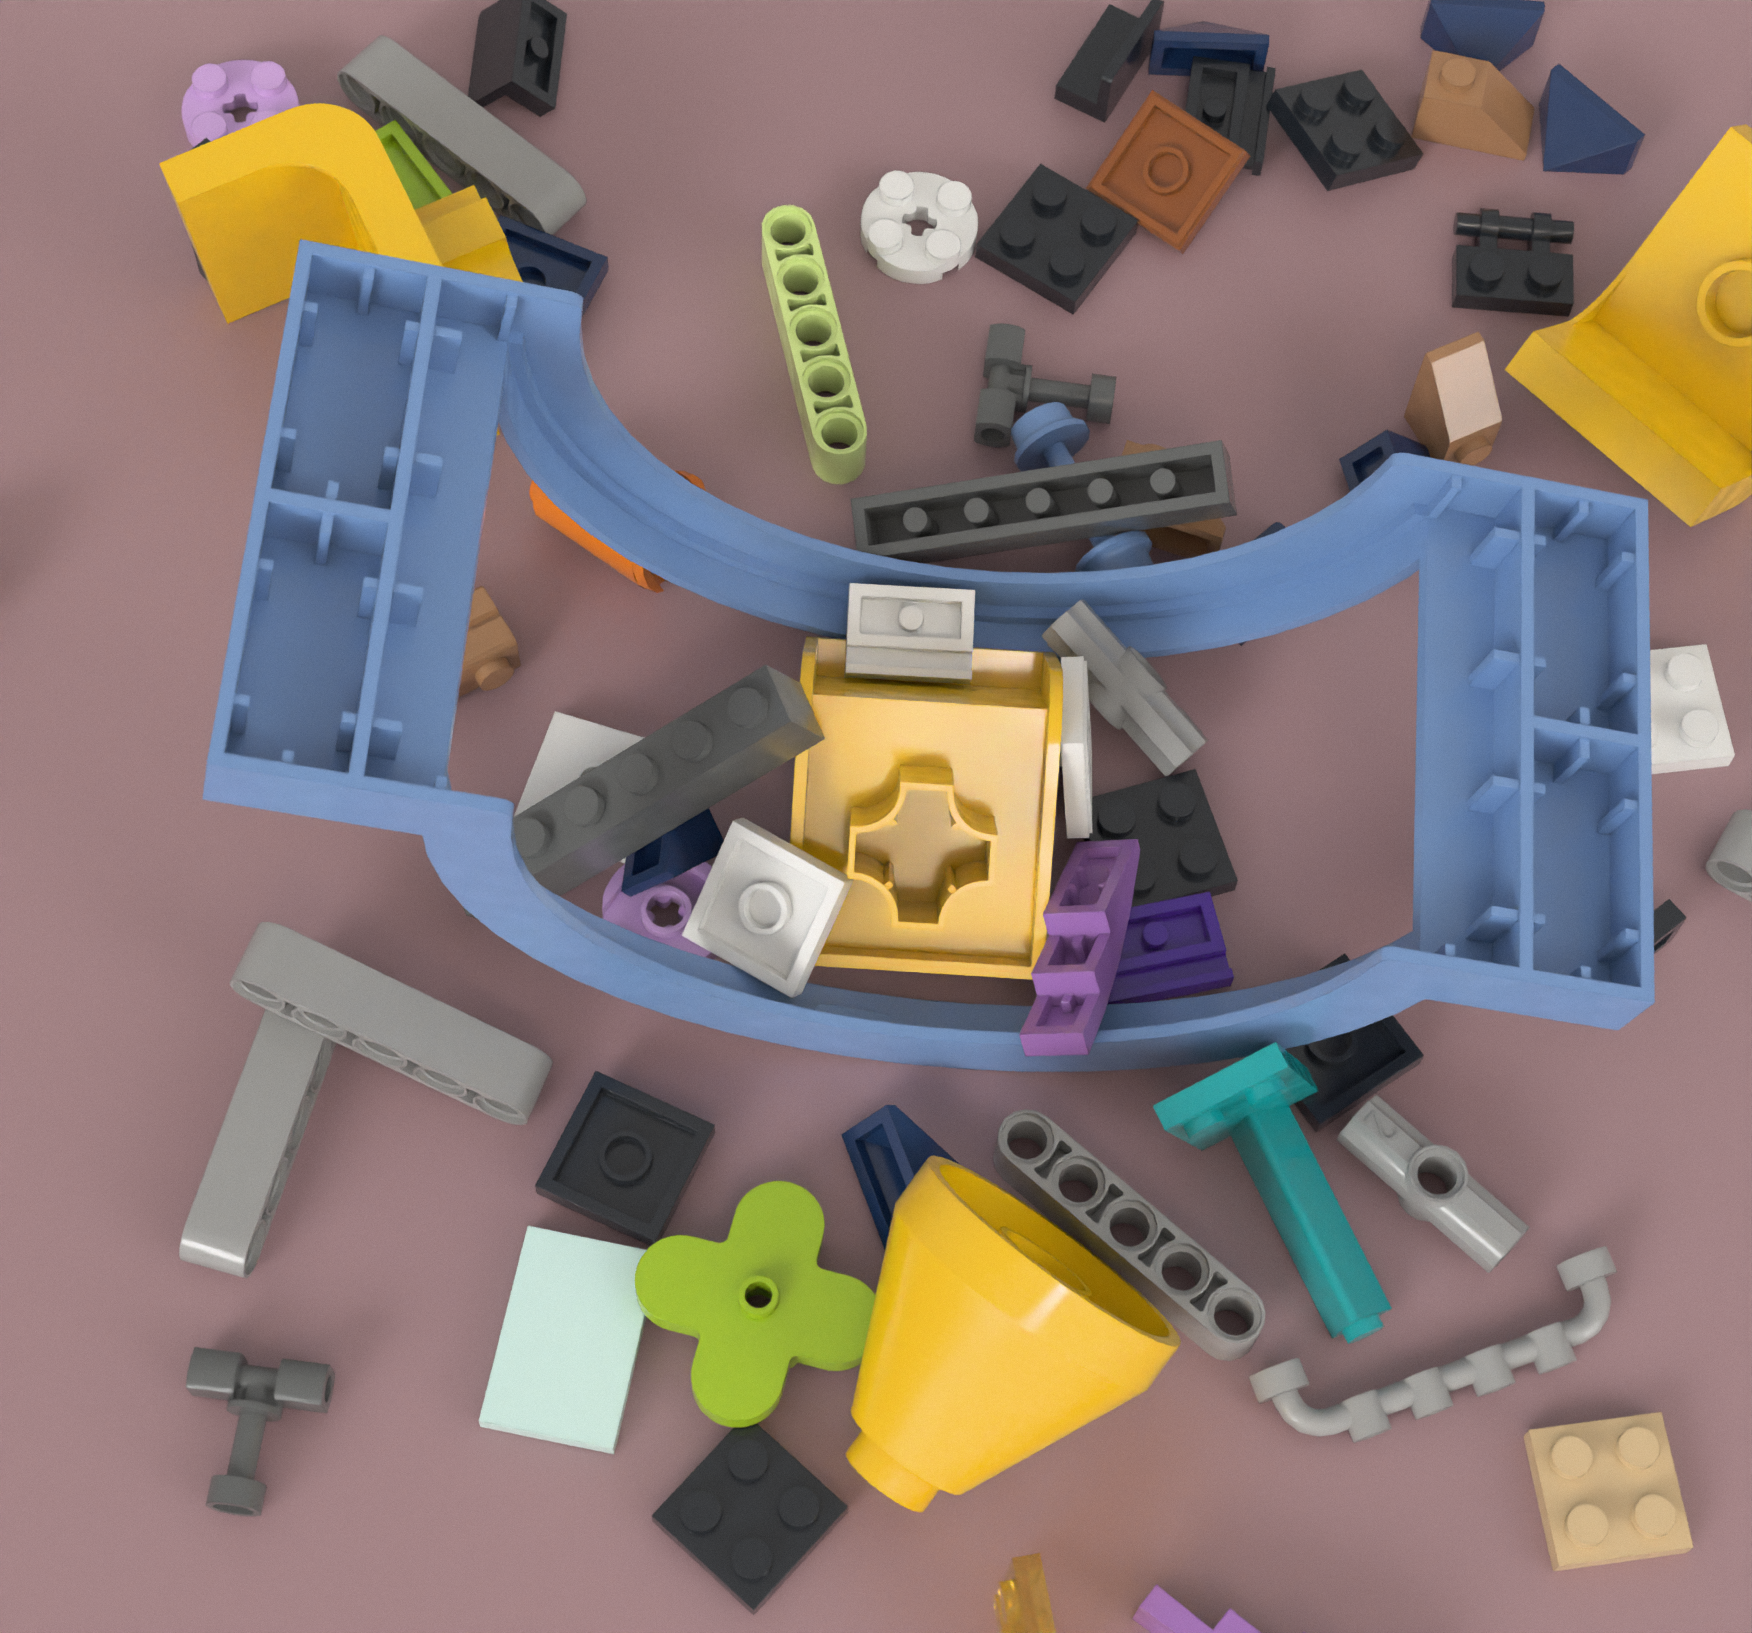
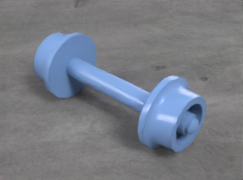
(1051, 438)

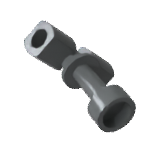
(1012, 387)
(256, 1397)

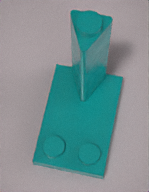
(1253, 1108)

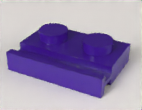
(1171, 951)

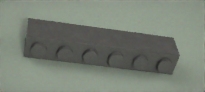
(1048, 505)
(665, 779)

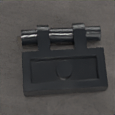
(1510, 278)

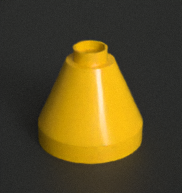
(989, 1339)

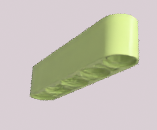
(813, 367)

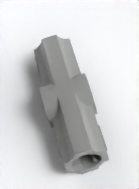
(1126, 688)
(1463, 1214)

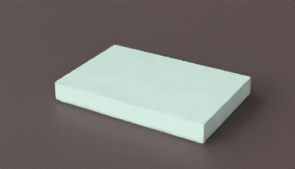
(567, 1342)

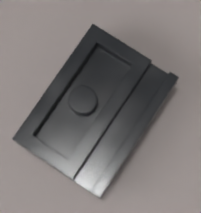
(1232, 103)

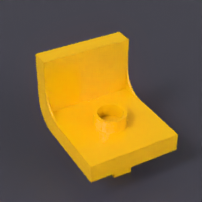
(319, 180)
(1666, 350)
(934, 811)

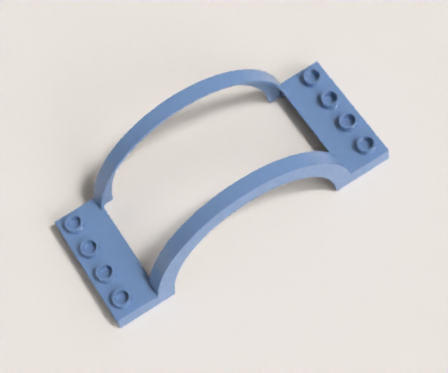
(366, 587)

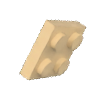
(1607, 1491)

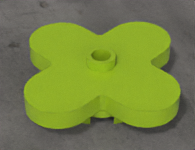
(748, 1350)

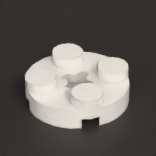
(919, 197)

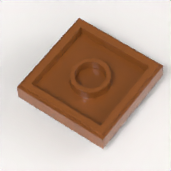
(1168, 171)

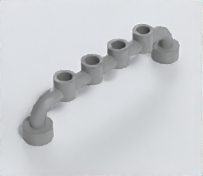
(1429, 1390)

